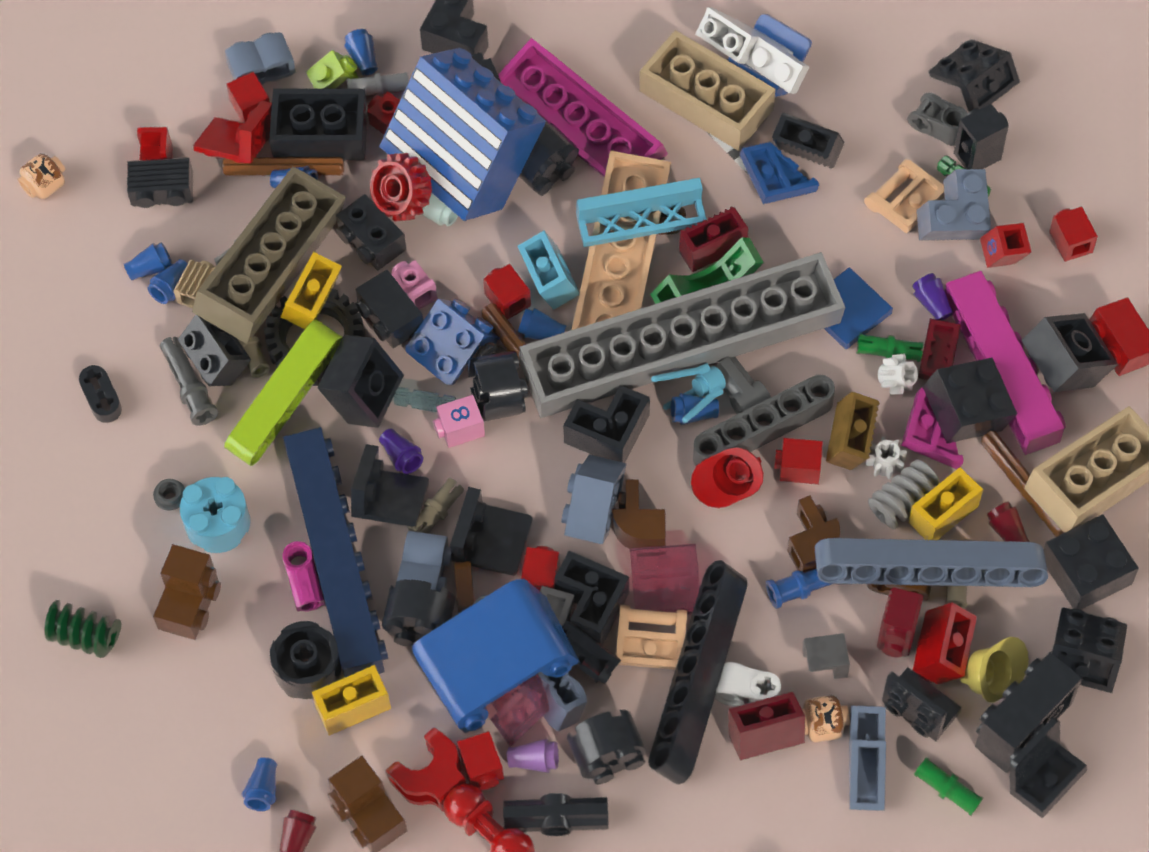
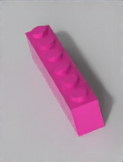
(990, 335)

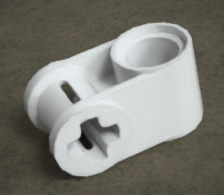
(745, 685)

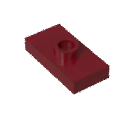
(939, 347)

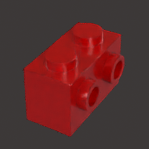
(1123, 334)
(944, 643)

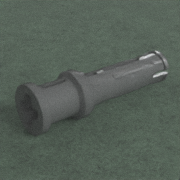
(192, 391)

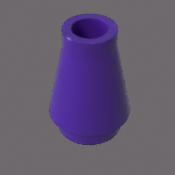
(932, 296)
(402, 453)

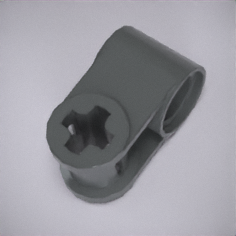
(937, 118)

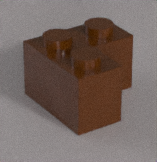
(188, 591)
(361, 800)

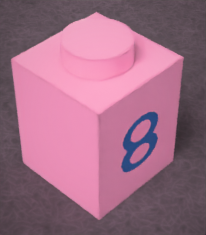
(459, 421)

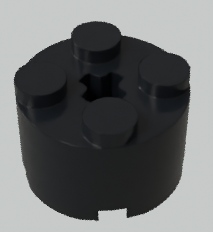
(549, 160)
(497, 385)
(416, 610)
(301, 642)
(607, 746)

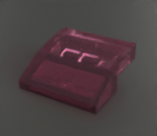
(665, 578)
(520, 709)

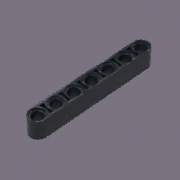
(698, 672)

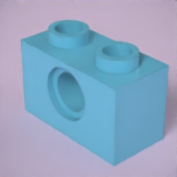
(548, 270)

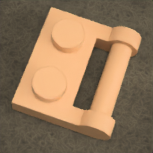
(903, 208)
(647, 647)

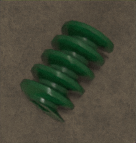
(79, 631)

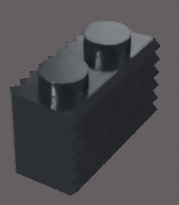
(808, 140)
(160, 182)

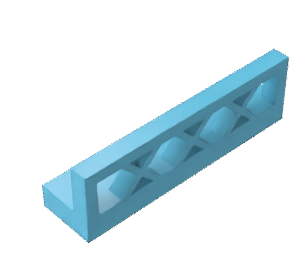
(637, 202)

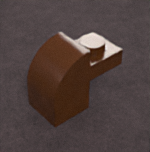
(638, 526)
(802, 545)

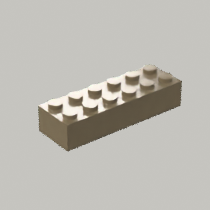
(268, 255)

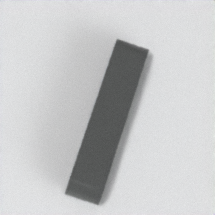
(772, 411)

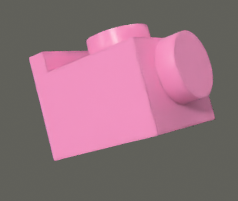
(415, 283)

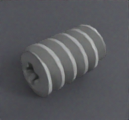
(902, 493)

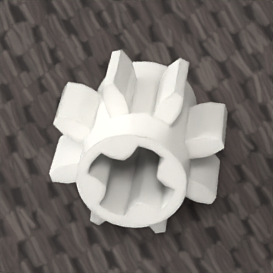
(897, 374)
(886, 458)

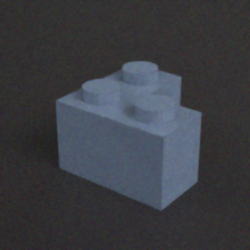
(962, 213)
(594, 494)

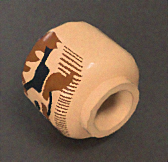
(42, 176)
(825, 718)

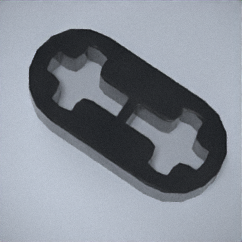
(105, 391)

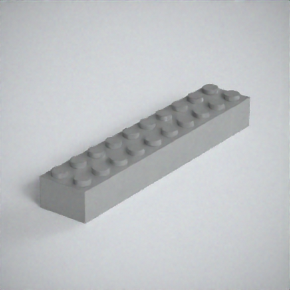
(681, 334)

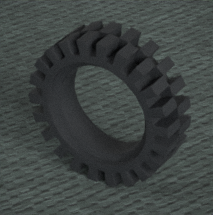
(334, 306)

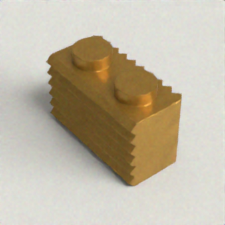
(852, 431)

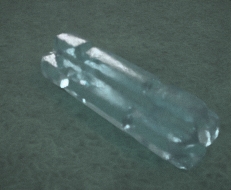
(420, 399)

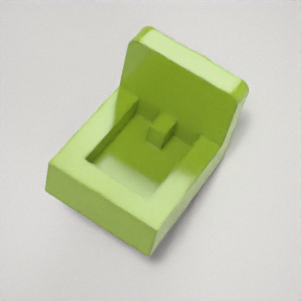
(332, 71)

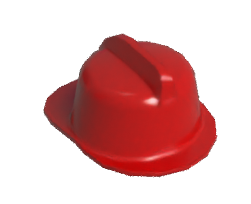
(727, 477)

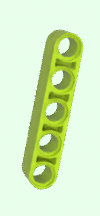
(283, 392)

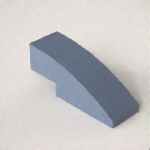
(867, 758)

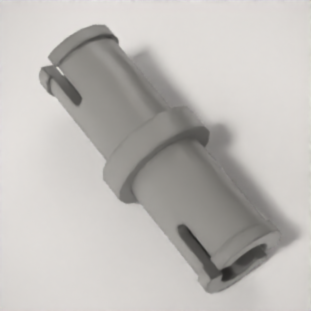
(380, 84)

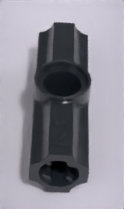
(556, 814)

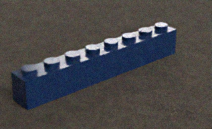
(333, 552)

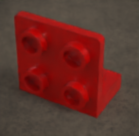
(236, 139)

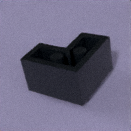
(451, 27)
(608, 432)
(596, 591)

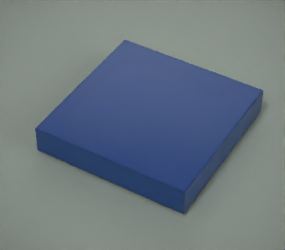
(862, 309)

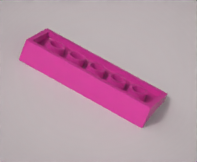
(576, 108)

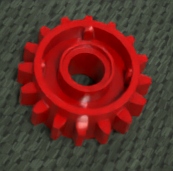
(400, 186)

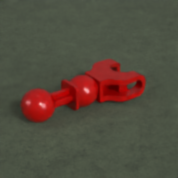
(462, 803)

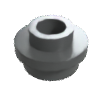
(165, 487)

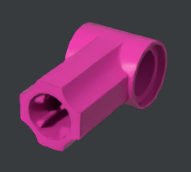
(303, 577)

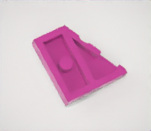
(925, 435)

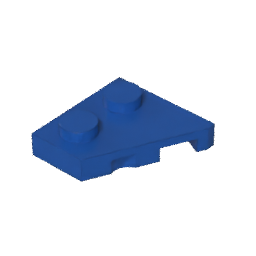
(775, 174)

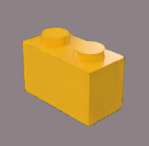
(311, 290)
(945, 505)
(351, 700)

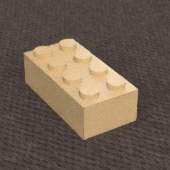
(707, 90)
(1093, 471)

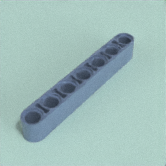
(930, 562)

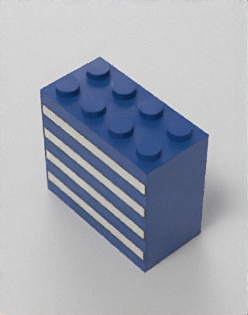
(464, 131)

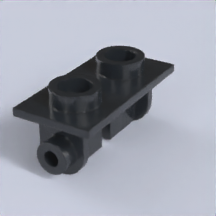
(593, 657)

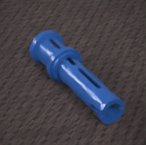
(793, 587)

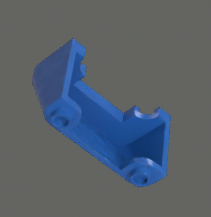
(493, 651)

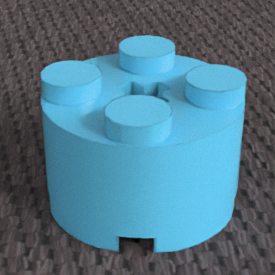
(215, 514)

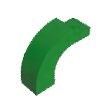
(736, 263)

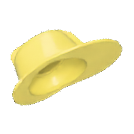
(996, 668)

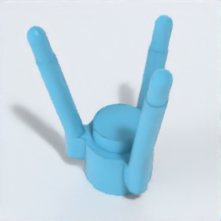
(707, 383)

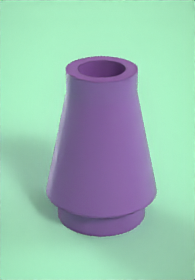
(534, 756)

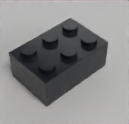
(319, 123)
(1037, 699)

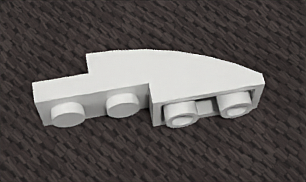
(752, 48)

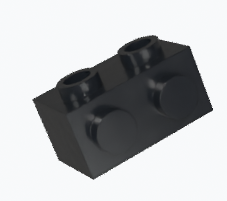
(981, 137)
(370, 232)
(388, 308)
(214, 352)

